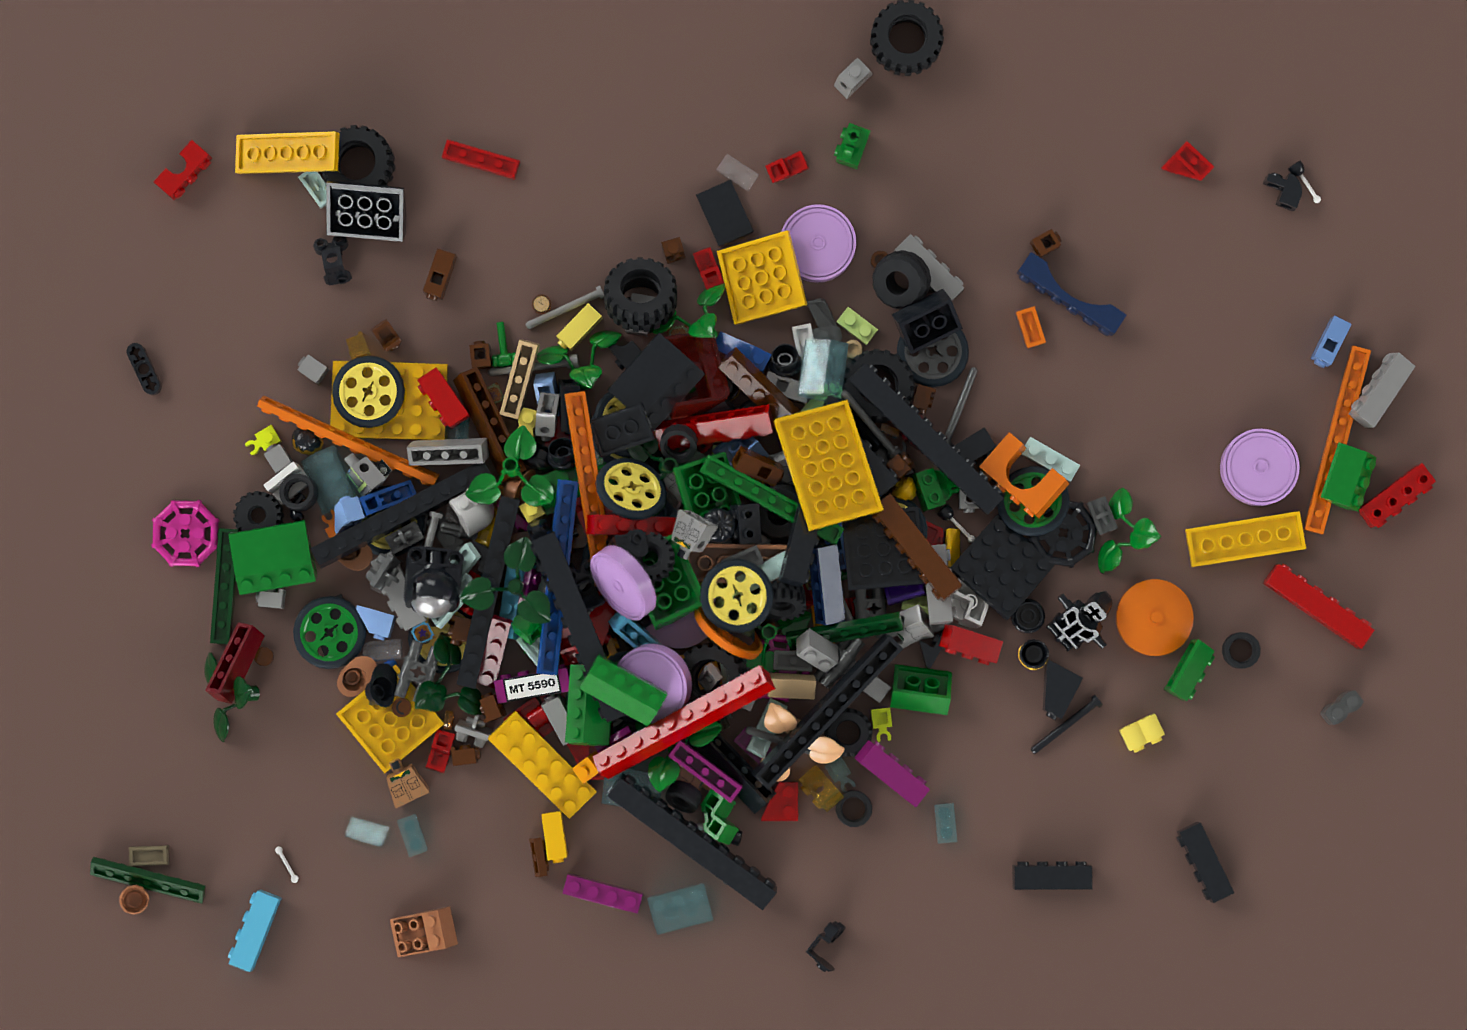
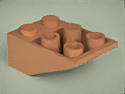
(424, 932)

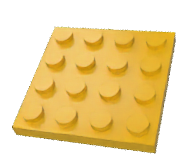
(762, 277)
(384, 733)

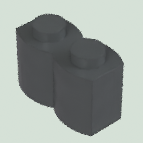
(1338, 711)

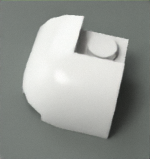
(472, 515)
(969, 607)

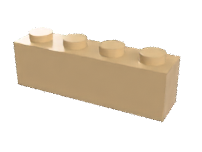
(519, 378)

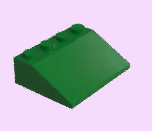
(701, 492)
(272, 557)
(677, 593)

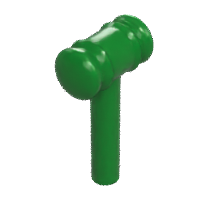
(504, 357)

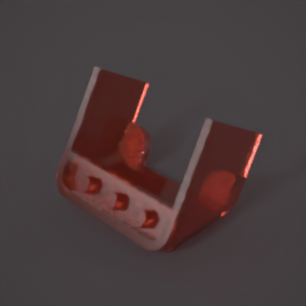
(713, 386)

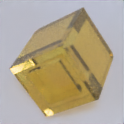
(358, 346)

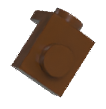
(386, 335)

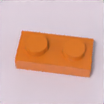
(1030, 327)

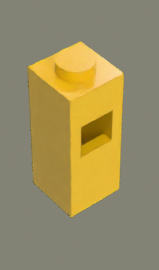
(554, 836)

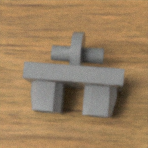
(474, 728)

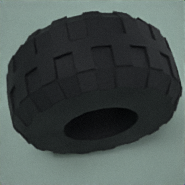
(915, 270)
(777, 528)

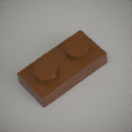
(537, 850)

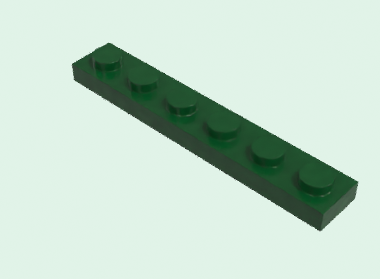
(223, 590)
(852, 629)
(147, 879)

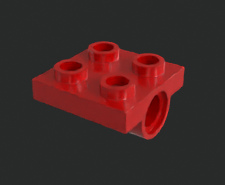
(535, 716)

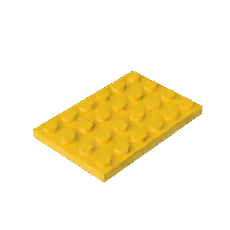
(415, 418)
(828, 465)

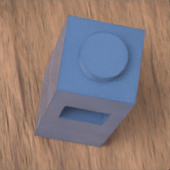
(1330, 341)

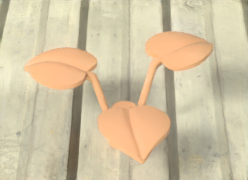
(822, 750)

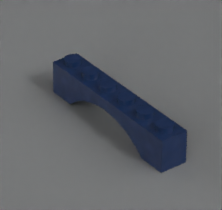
(1037, 272)

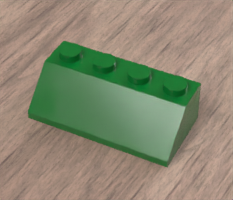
(623, 690)
(583, 718)

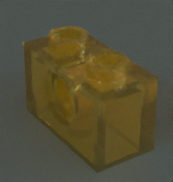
(828, 796)

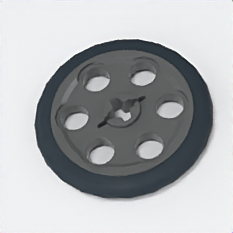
(933, 377)

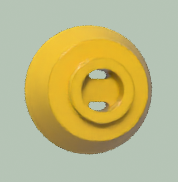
(904, 489)

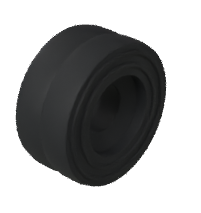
(683, 796)

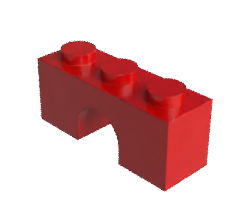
(175, 184)

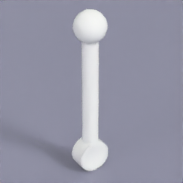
(294, 878)

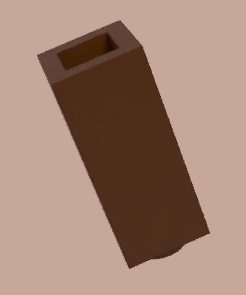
(439, 275)
(757, 466)

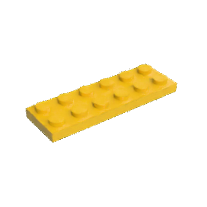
(287, 152)
(1245, 539)
(541, 764)

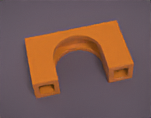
(1035, 499)

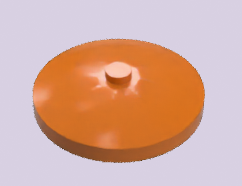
(1154, 617)
(726, 640)

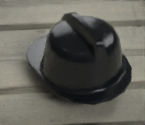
(382, 686)

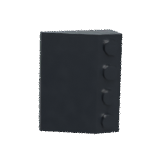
(365, 211)
(657, 378)

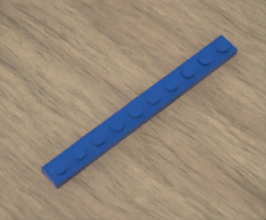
(563, 526)

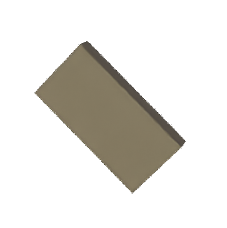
(149, 855)

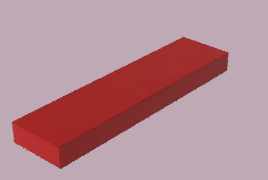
(480, 159)

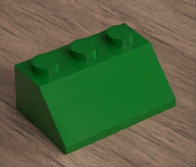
(1348, 477)
(1190, 670)
(921, 689)

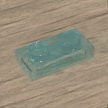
(945, 823)
(412, 835)

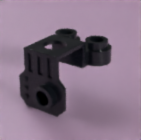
(334, 271)
(633, 542)
(590, 597)
(832, 931)

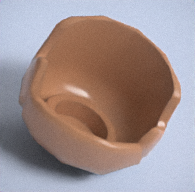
(134, 899)

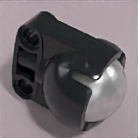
(433, 581)

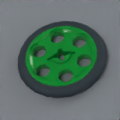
(1041, 525)
(304, 624)

